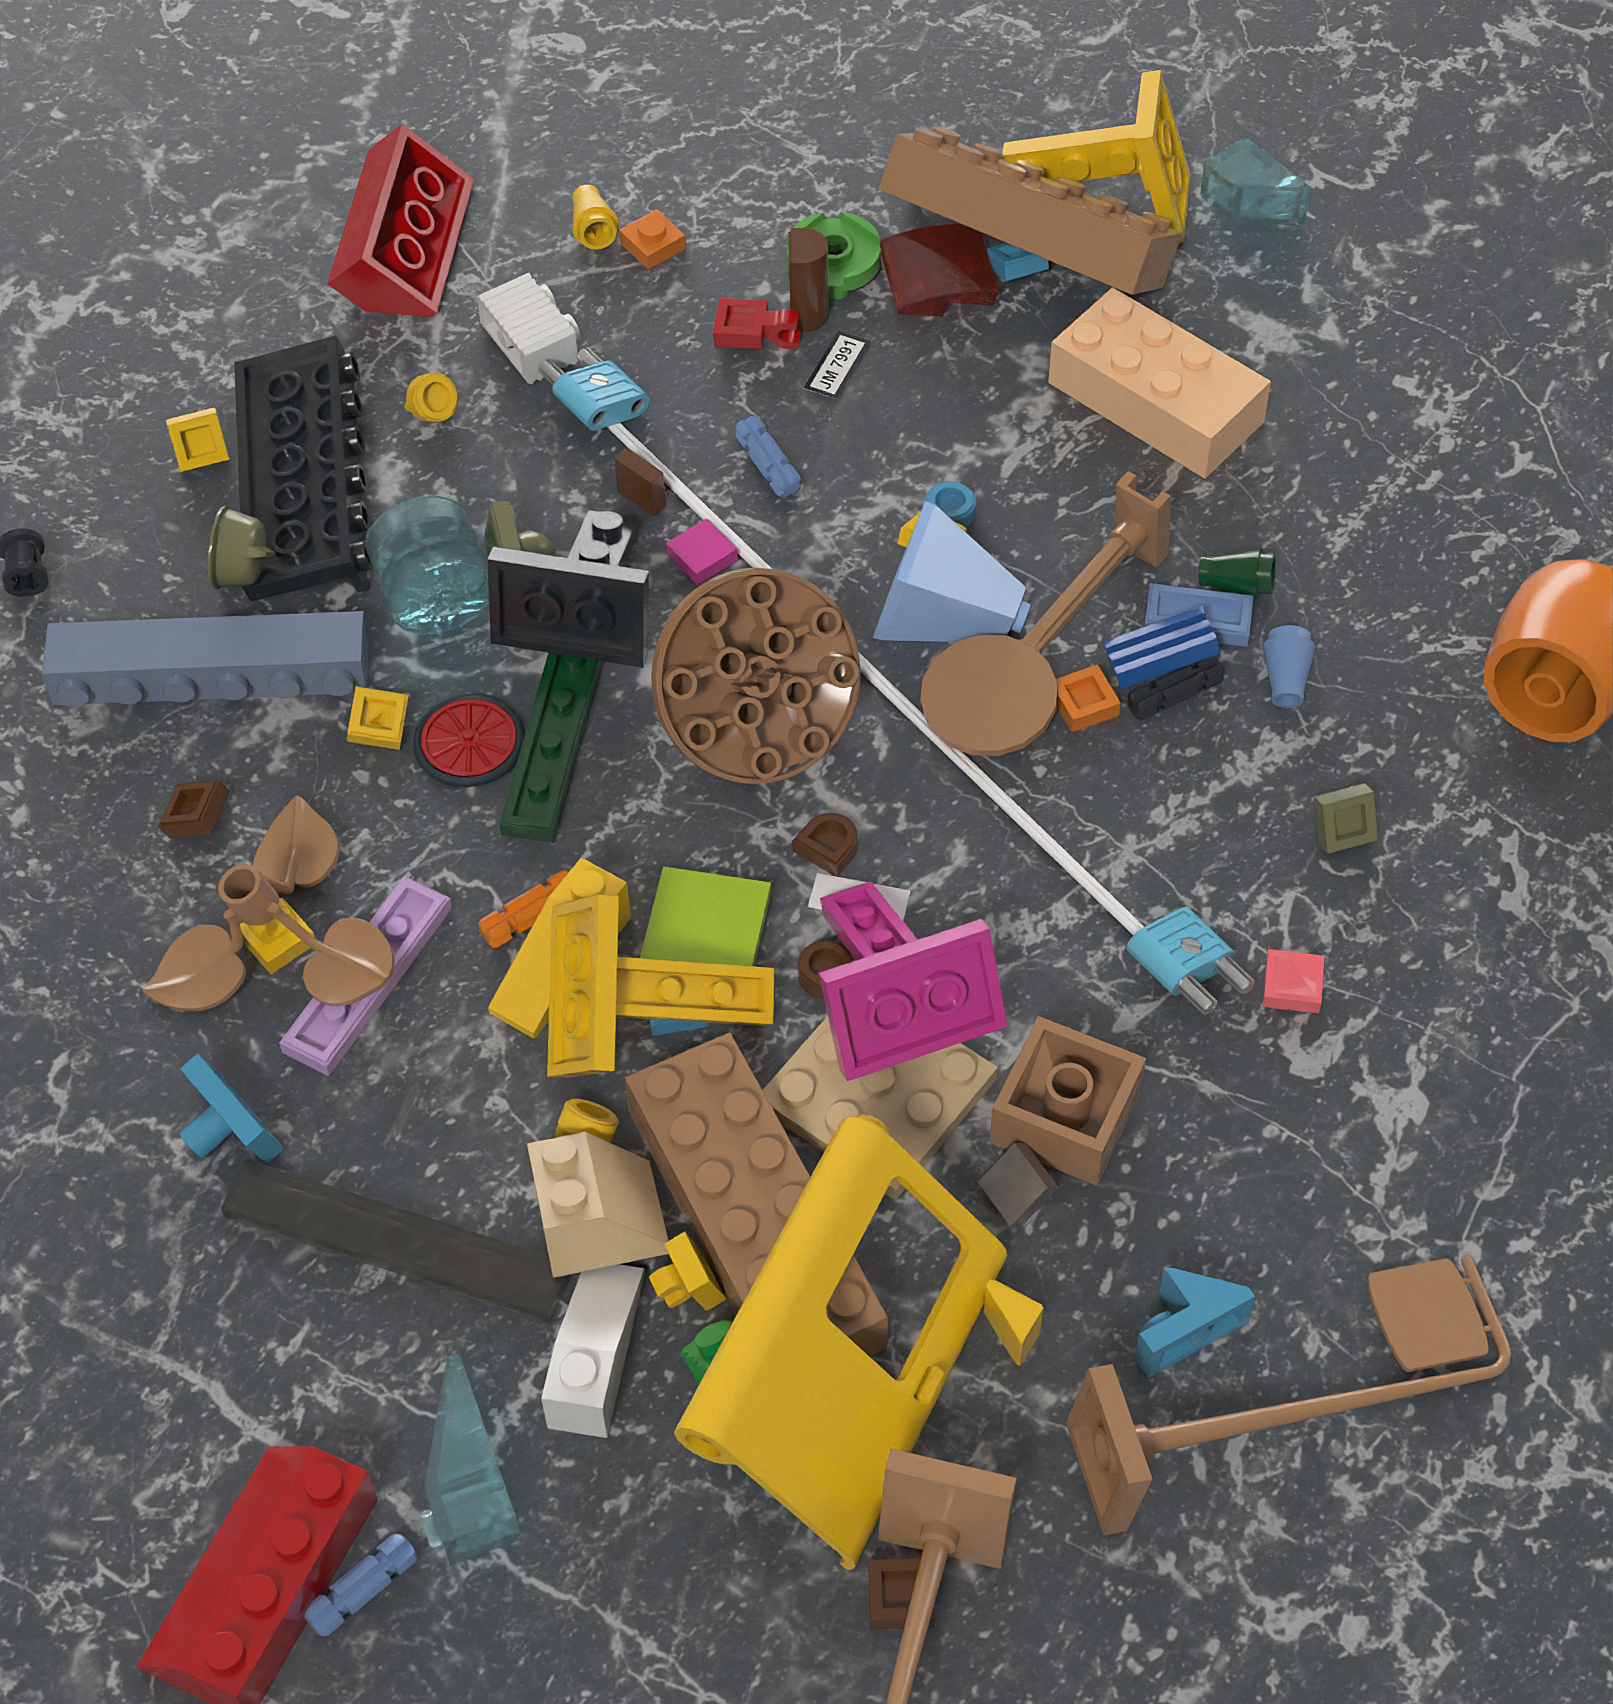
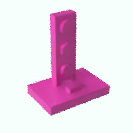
(904, 991)

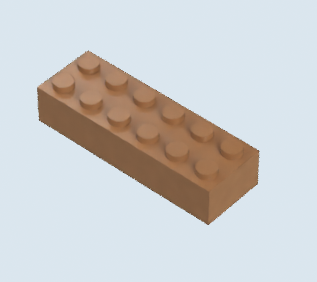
(1031, 210)
(735, 1174)

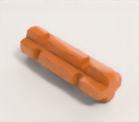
(518, 913)

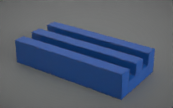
(1161, 647)

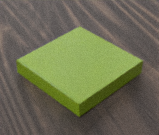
(706, 918)

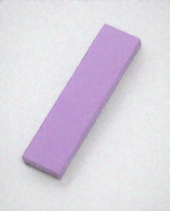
(327, 1032)

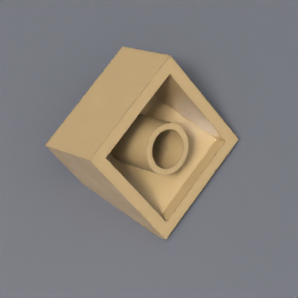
(595, 1203)

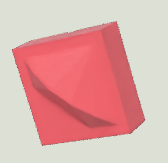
(1293, 981)

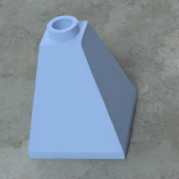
(949, 587)

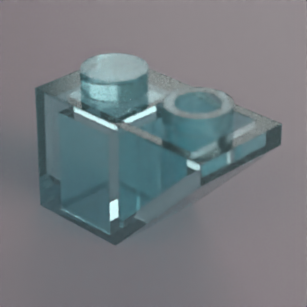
(1254, 186)

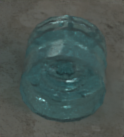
(428, 565)

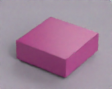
(701, 551)

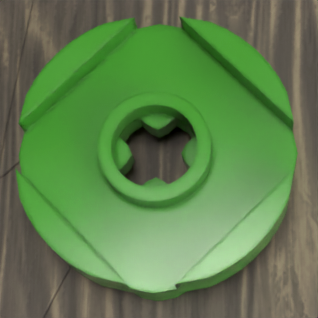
(859, 248)

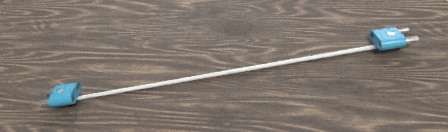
(1173, 949)

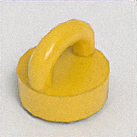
(431, 398)
(588, 1117)

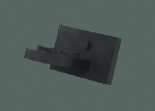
(576, 603)

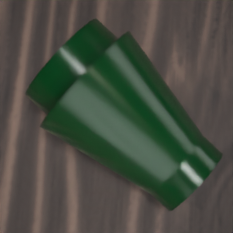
(1239, 572)

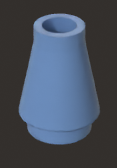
(1288, 663)

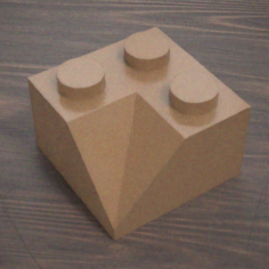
(1068, 1099)

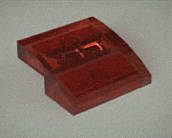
(938, 268)

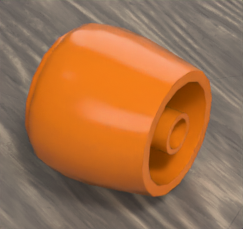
(1544, 642)

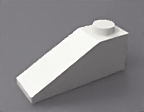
(592, 1351)

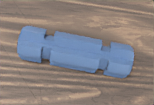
(768, 457)
(360, 1584)

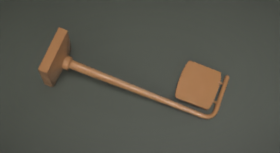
(1425, 1322)
(944, 1513)

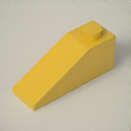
(525, 990)

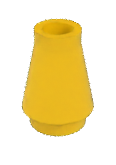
(593, 219)

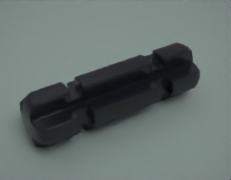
(1174, 687)

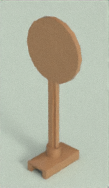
(1000, 691)

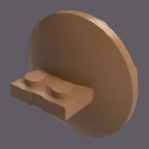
(755, 675)

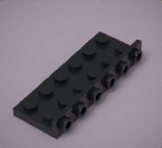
(303, 465)

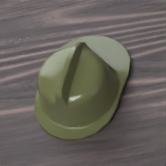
(236, 549)

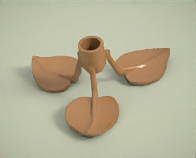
(299, 851)

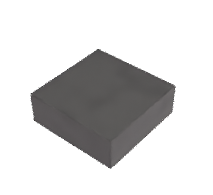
(1018, 1184)

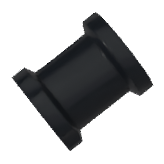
(23, 563)

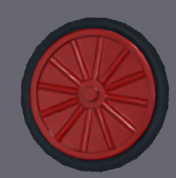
(468, 740)

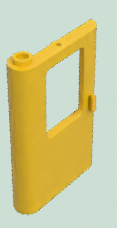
(798, 1395)

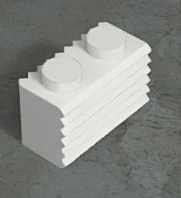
(529, 326)

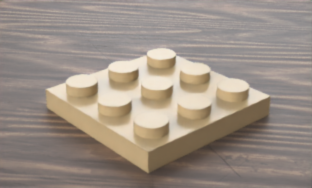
(914, 1099)

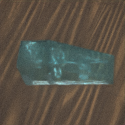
(463, 1478)

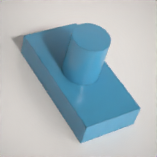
(224, 1115)

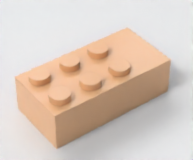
(1158, 382)

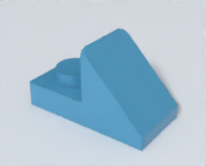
(1202, 1314)

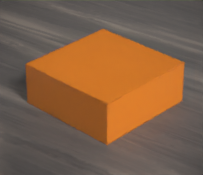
(1086, 698)

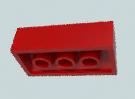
(401, 227)
(261, 1576)

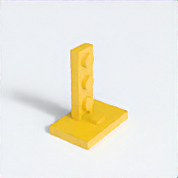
(1143, 148)
(596, 986)

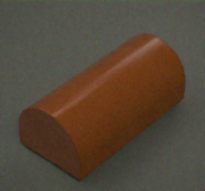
(808, 277)

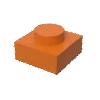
(652, 239)

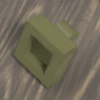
(1346, 818)

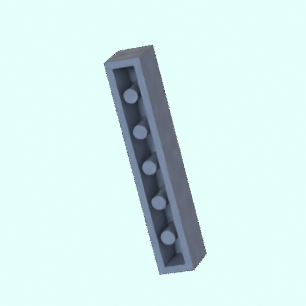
(206, 658)

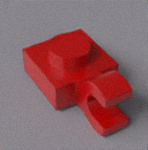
(749, 322)

